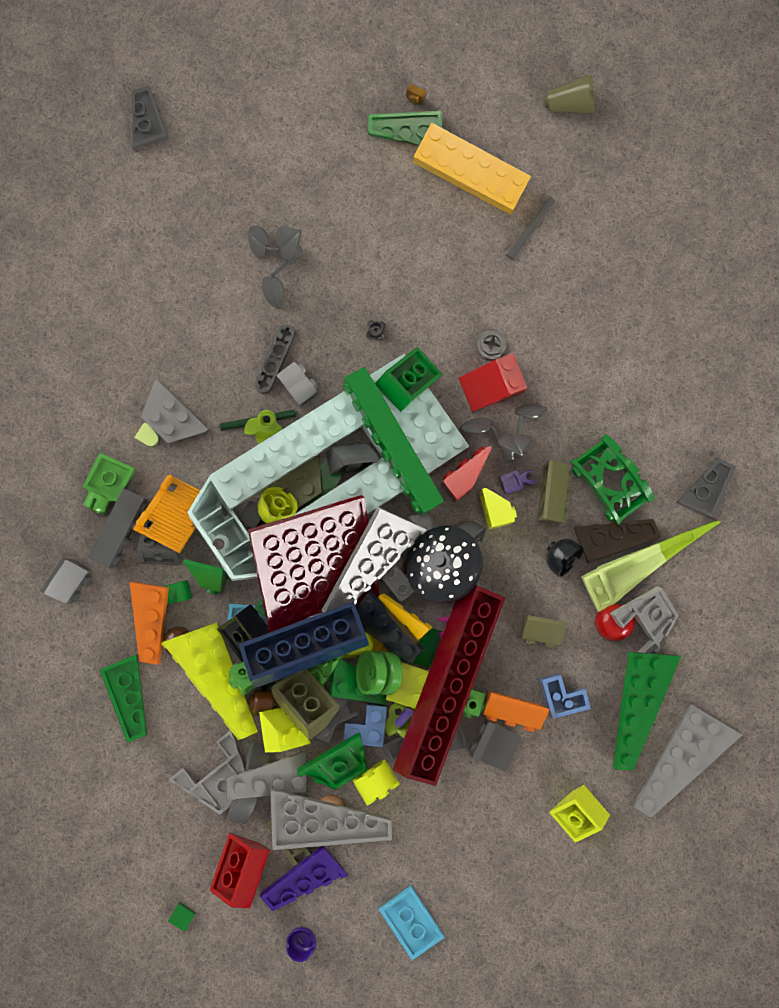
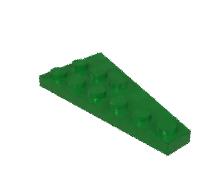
(643, 692)

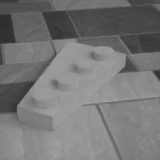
(277, 775)

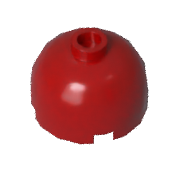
(607, 626)

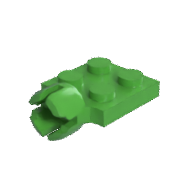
(106, 482)

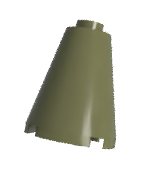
(572, 97)

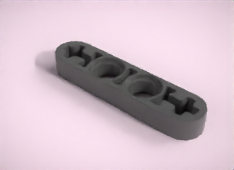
(272, 358)

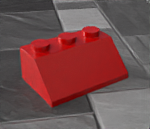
(239, 871)

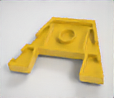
(412, 621)

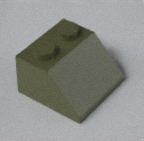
(542, 630)

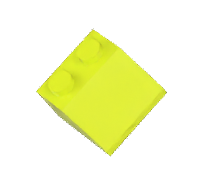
(496, 509)
(280, 731)
(580, 814)

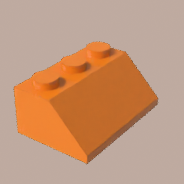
(514, 711)

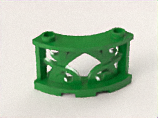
(638, 487)

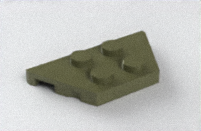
(302, 482)

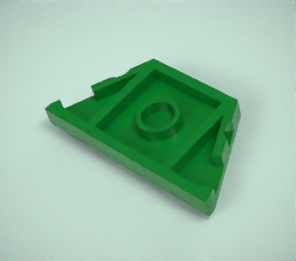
(337, 764)

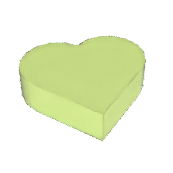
(147, 435)

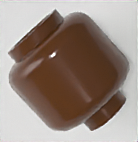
(261, 701)

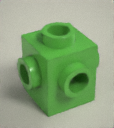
(239, 679)
(477, 705)

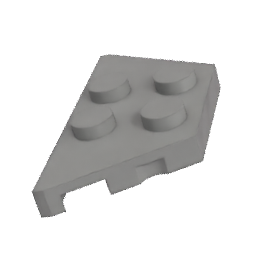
(169, 416)

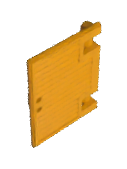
(169, 515)

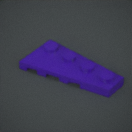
(312, 872)

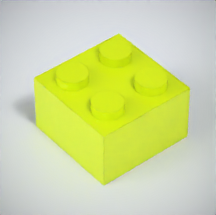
(410, 687)

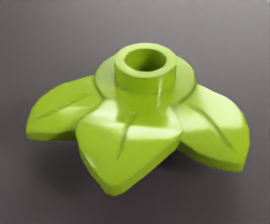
(262, 429)
(390, 728)

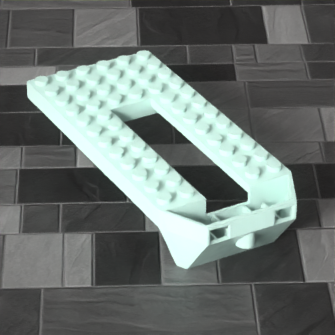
(423, 423)

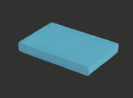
(411, 922)

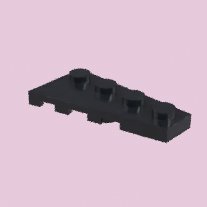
(387, 629)

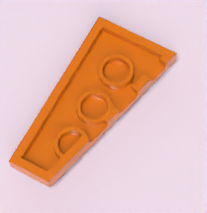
(149, 614)

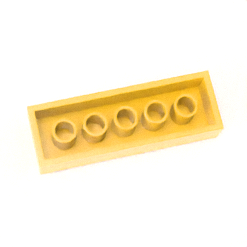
(471, 168)

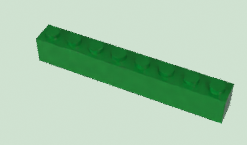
(392, 441)

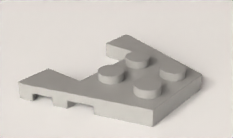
(653, 614)
(213, 787)

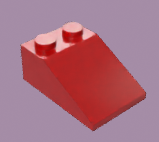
(493, 383)

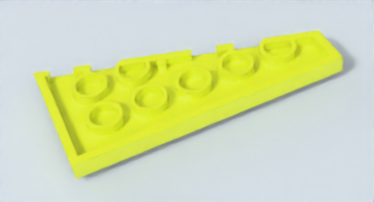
(208, 665)

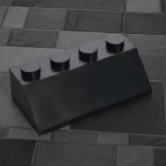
(242, 628)

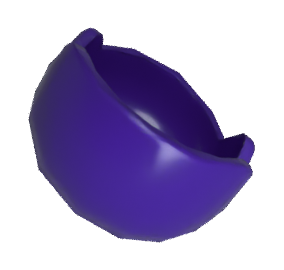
(298, 951)

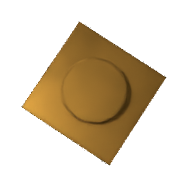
(416, 94)

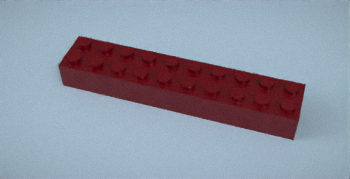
(448, 686)

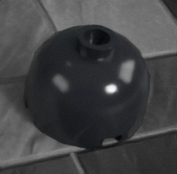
(562, 556)

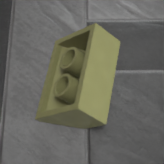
(554, 492)
(305, 702)

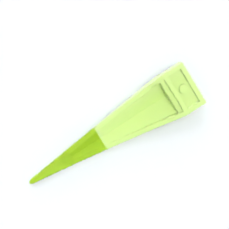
(618, 577)

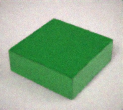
(182, 917)

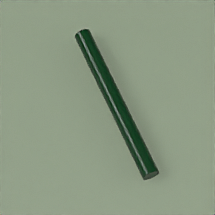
(241, 423)

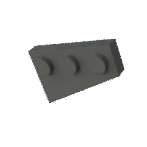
(147, 122)
(709, 489)

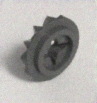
(486, 337)

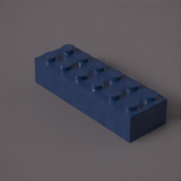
(303, 645)

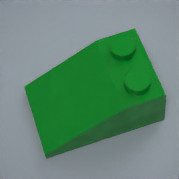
(408, 379)

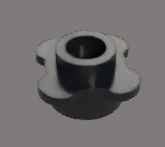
(378, 325)

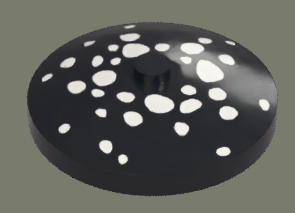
(444, 564)

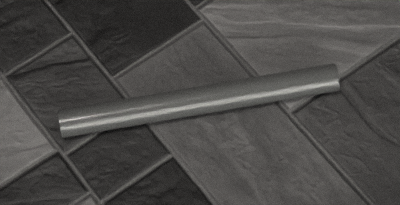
(530, 228)

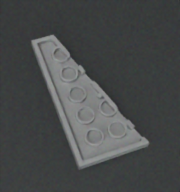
(690, 751)

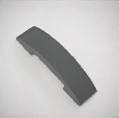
(242, 808)

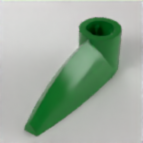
(179, 592)

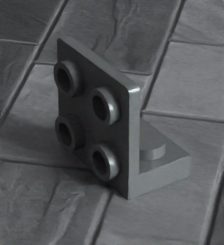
(155, 553)

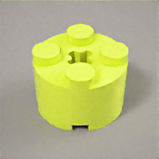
(376, 782)

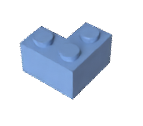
(561, 701)
(373, 729)

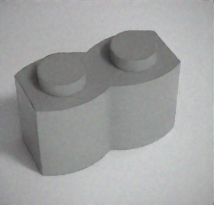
(297, 384)

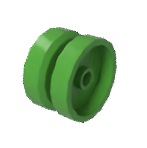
(378, 672)

